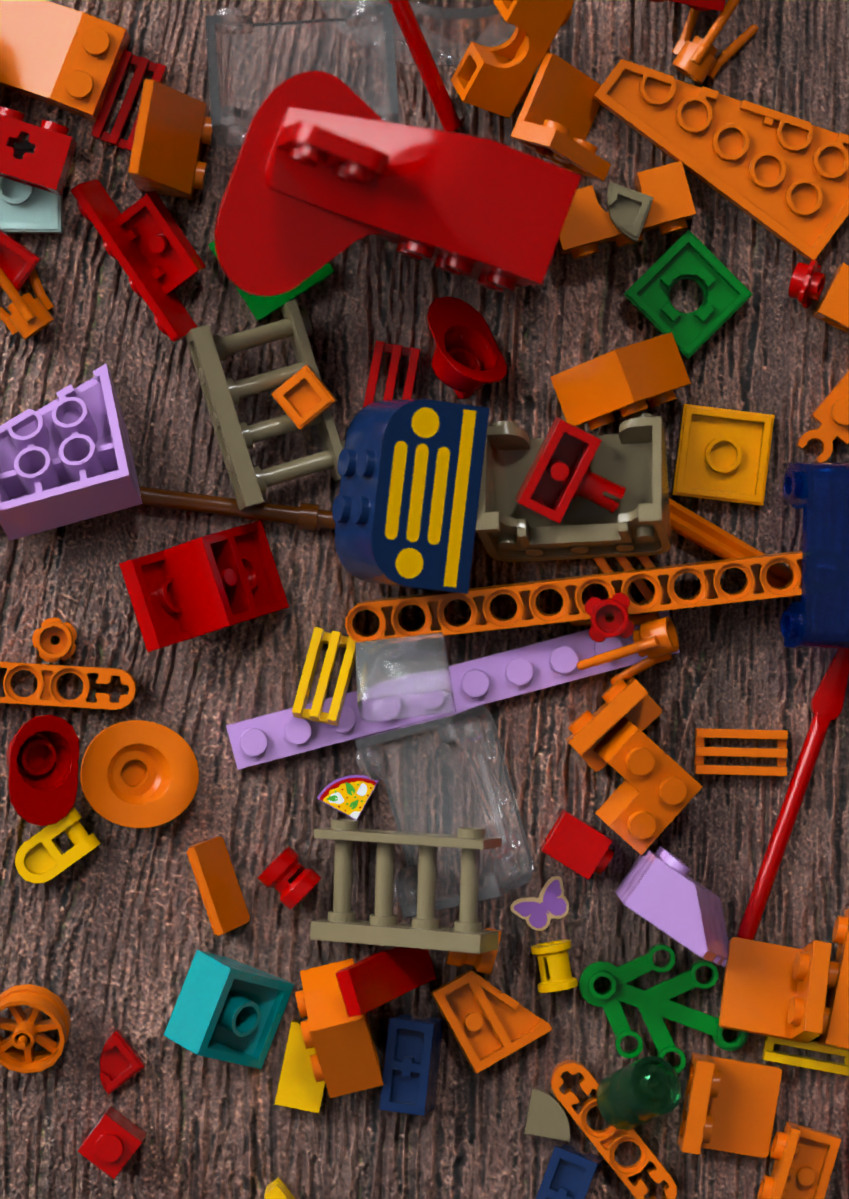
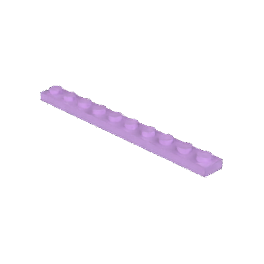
(473, 684)

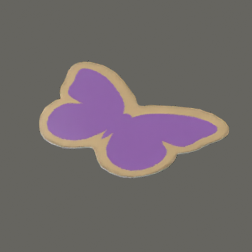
(549, 905)

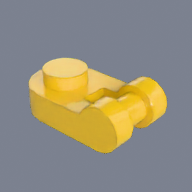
(42, 859)

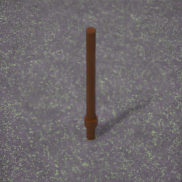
(307, 516)

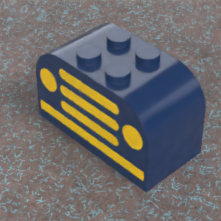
(411, 493)

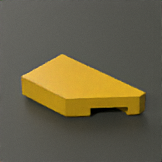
(297, 1081)

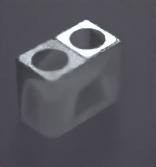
(403, 677)

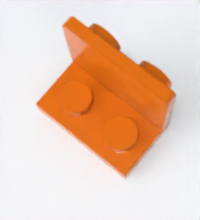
(560, 117)
(775, 989)
(729, 1106)

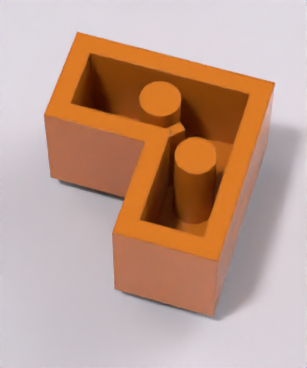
(621, 382)
(652, 788)
(342, 1043)

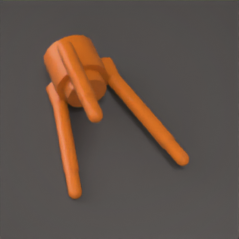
(697, 57)
(28, 314)
(654, 639)

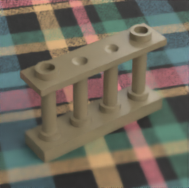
(223, 394)
(383, 926)

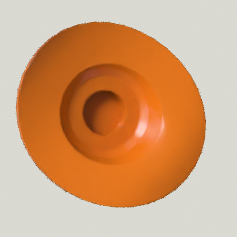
(139, 774)

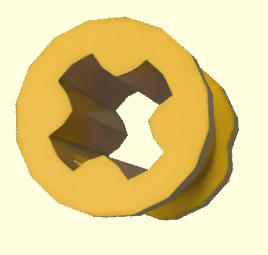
(554, 966)

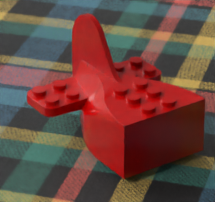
(332, 171)

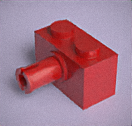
(563, 472)

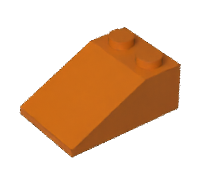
(59, 54)
(170, 142)

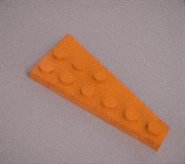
(757, 158)

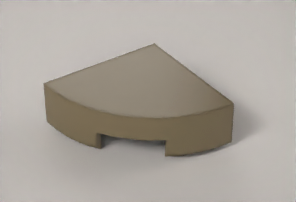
(627, 210)
(546, 1116)

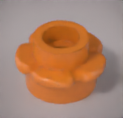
(54, 627)

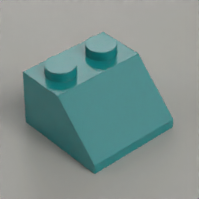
(228, 1010)

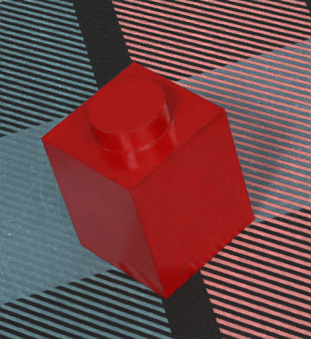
(578, 845)
(112, 1142)

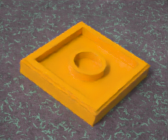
(723, 454)

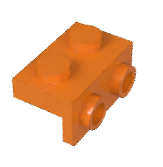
(621, 701)
(801, 1163)

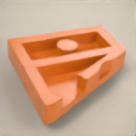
(486, 1020)

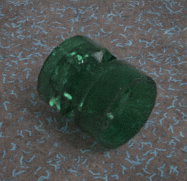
(639, 1093)

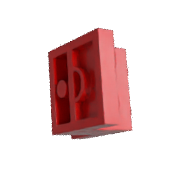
(204, 585)

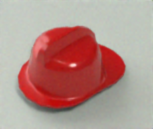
(464, 347)
(43, 769)

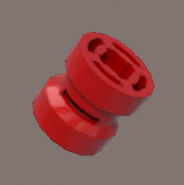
(281, 870)

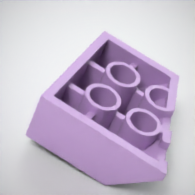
(66, 460)
(676, 904)

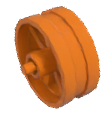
(29, 1028)

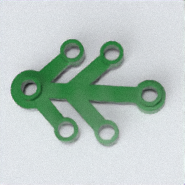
(653, 1003)

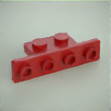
(148, 249)

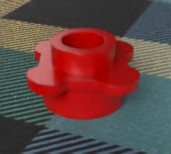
(807, 283)
(619, 626)

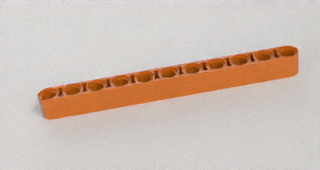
(571, 590)

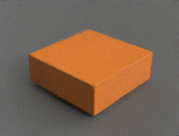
(304, 397)

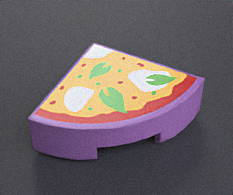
(348, 794)

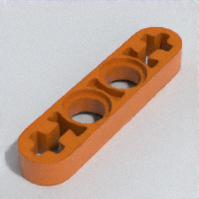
(47, 689)
(610, 1137)

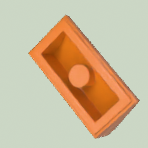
(218, 885)

